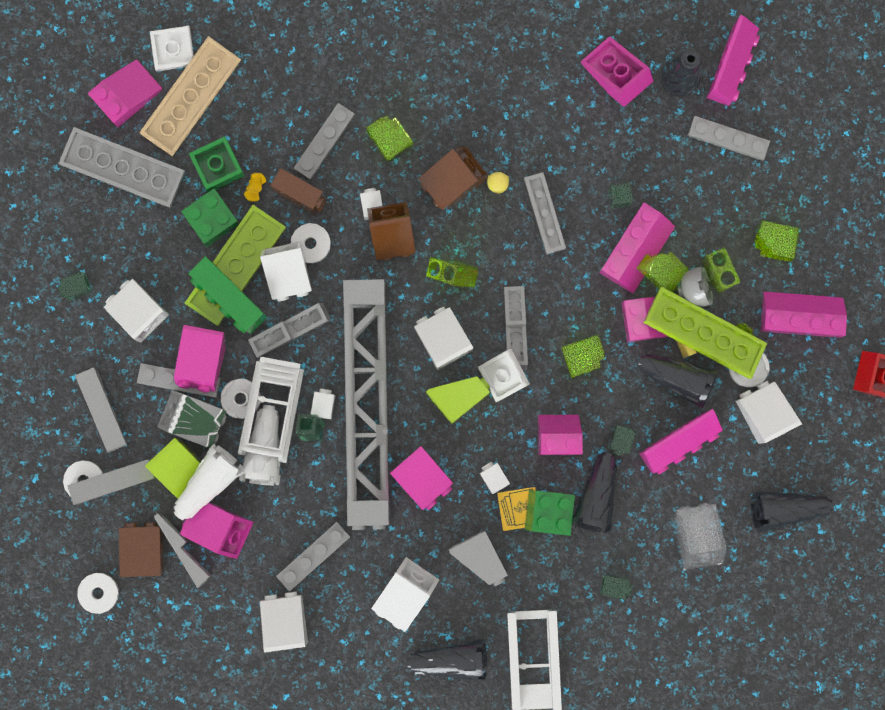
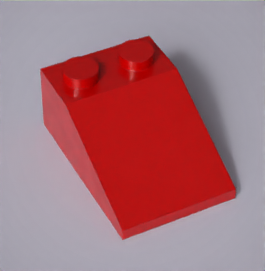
(871, 374)

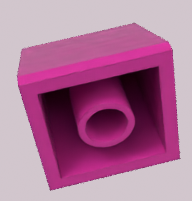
(199, 358)
(559, 435)
(422, 479)
(217, 530)

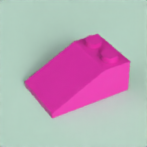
(618, 71)
(125, 92)
(634, 315)

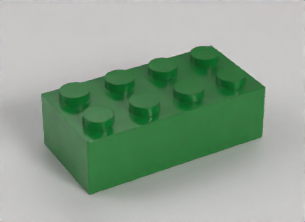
(224, 292)

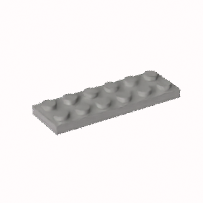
(122, 167)

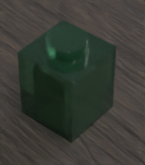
(620, 195)
(74, 286)
(309, 427)
(621, 441)
(615, 587)

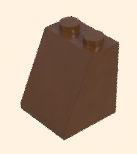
(453, 177)
(391, 231)

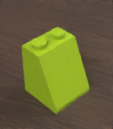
(458, 397)
(174, 466)

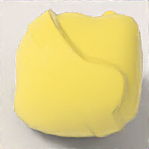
(498, 182)

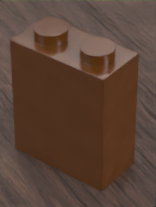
(298, 192)
(141, 550)

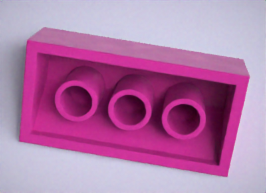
(733, 61)
(643, 236)
(803, 314)
(682, 440)

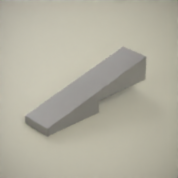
(516, 323)
(289, 329)
(100, 409)
(109, 482)
(194, 568)

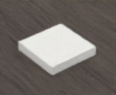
(171, 48)
(503, 375)

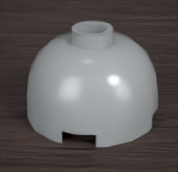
(695, 287)

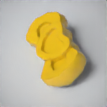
(254, 187)

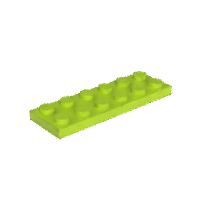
(240, 258)
(705, 333)

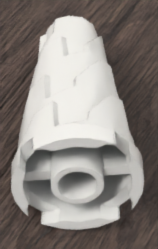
(258, 467)
(209, 480)

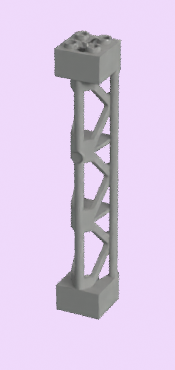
(365, 295)

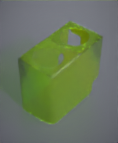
(389, 137)
(776, 240)
(710, 268)
(663, 270)
(464, 274)
(583, 356)

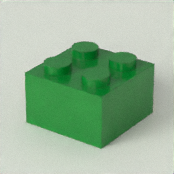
(216, 164)
(210, 217)
(549, 512)

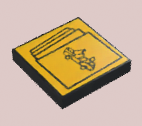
(513, 508)

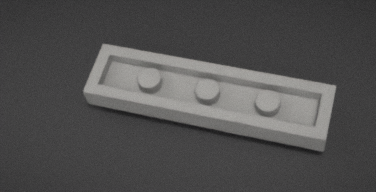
(728, 138)
(324, 141)
(544, 213)
(164, 378)
(313, 556)

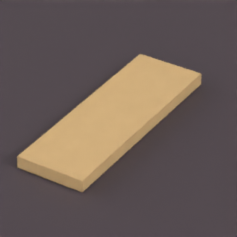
(190, 96)

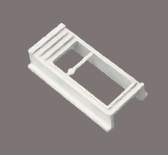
(278, 373)
(535, 695)

